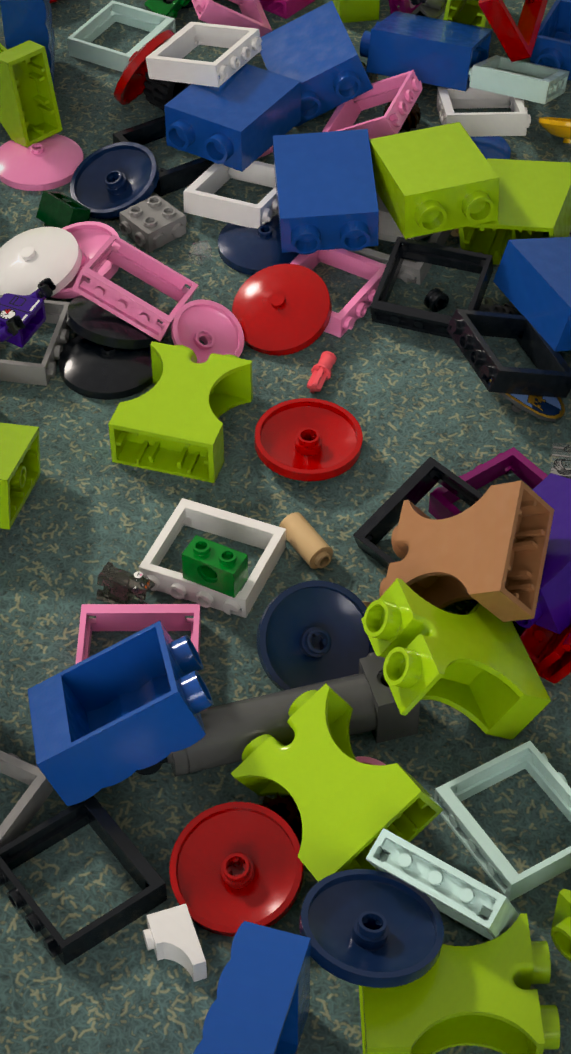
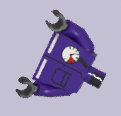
(23, 313)

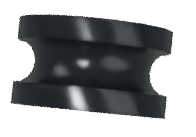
(436, 300)

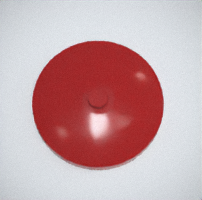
(133, 77)
(282, 309)
(308, 439)
(236, 867)

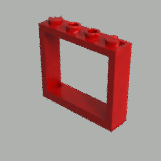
(516, 39)

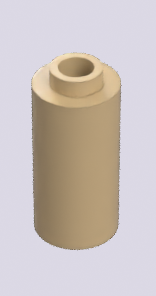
(306, 541)

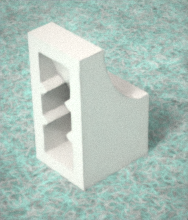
(175, 938)

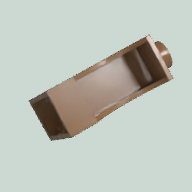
(481, 555)

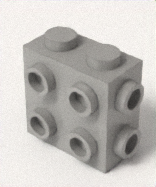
(152, 223)

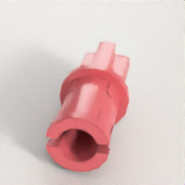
(321, 371)

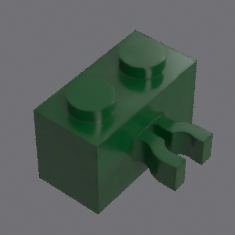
(60, 210)

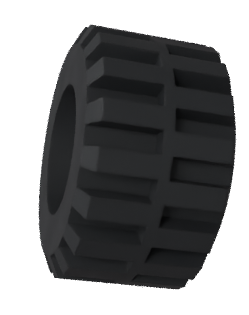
(161, 92)

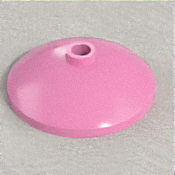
(210, 324)

